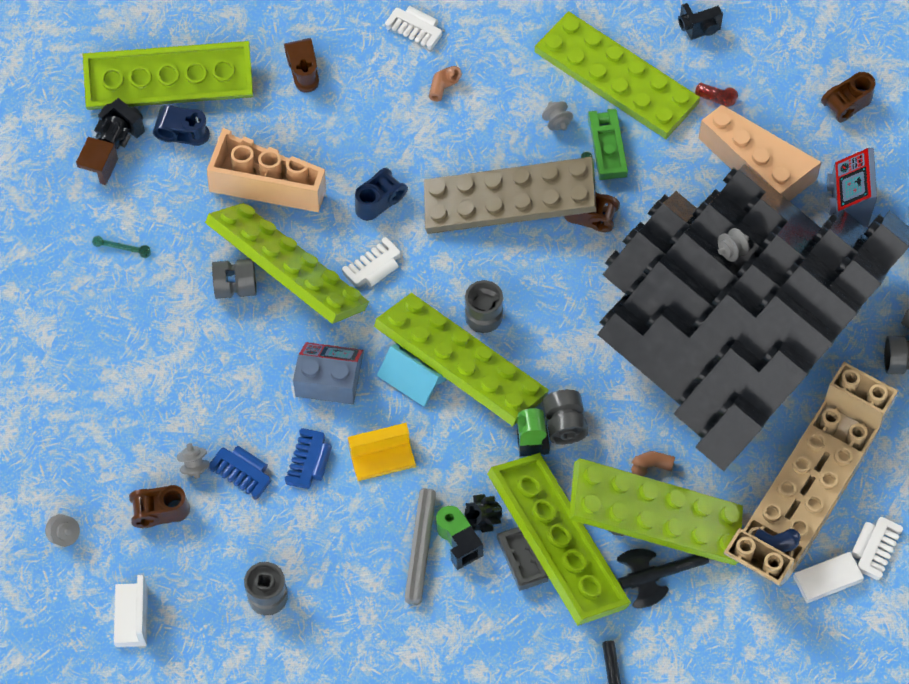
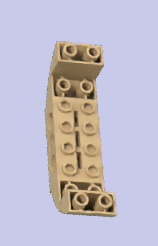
(815, 473)

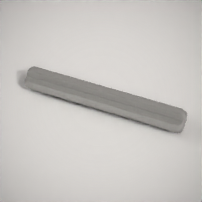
(420, 546)

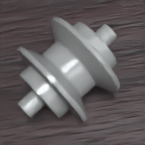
(557, 115)
(733, 244)
(193, 461)
(62, 530)

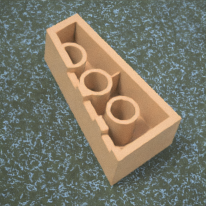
(773, 159)
(264, 175)

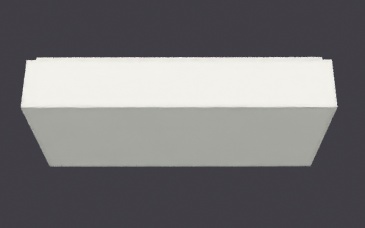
(828, 577)

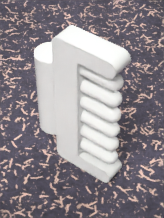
(419, 22)
(377, 268)
(868, 544)

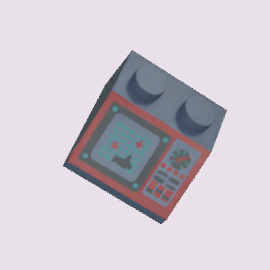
(854, 186)
(327, 373)

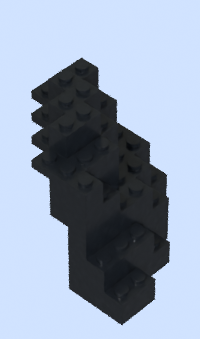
(748, 330)

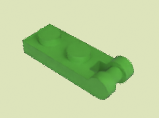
(607, 144)

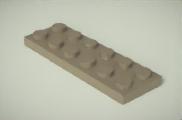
(510, 195)

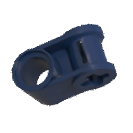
(178, 123)
(381, 191)

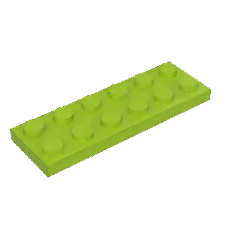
(168, 74)
(617, 75)
(287, 262)
(461, 358)
(653, 510)
(558, 543)

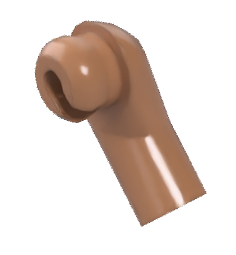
(443, 80)
(650, 459)

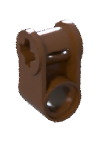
(303, 64)
(847, 99)
(593, 219)
(152, 508)

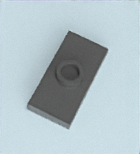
(521, 559)

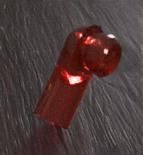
(723, 97)

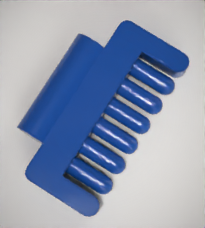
(315, 460)
(246, 465)

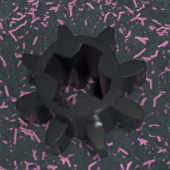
(113, 131)
(483, 513)

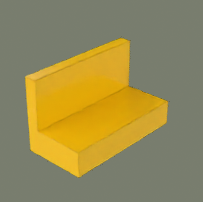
(381, 452)

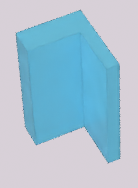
(409, 374)

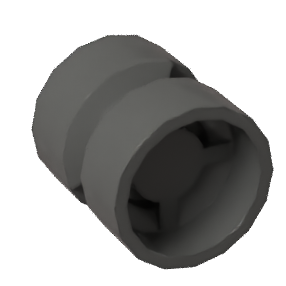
(244, 278)
(483, 306)
(896, 355)
(565, 417)
(266, 588)

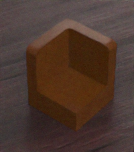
(99, 158)

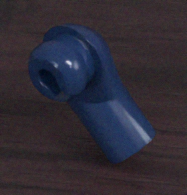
(783, 541)

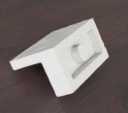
(131, 614)

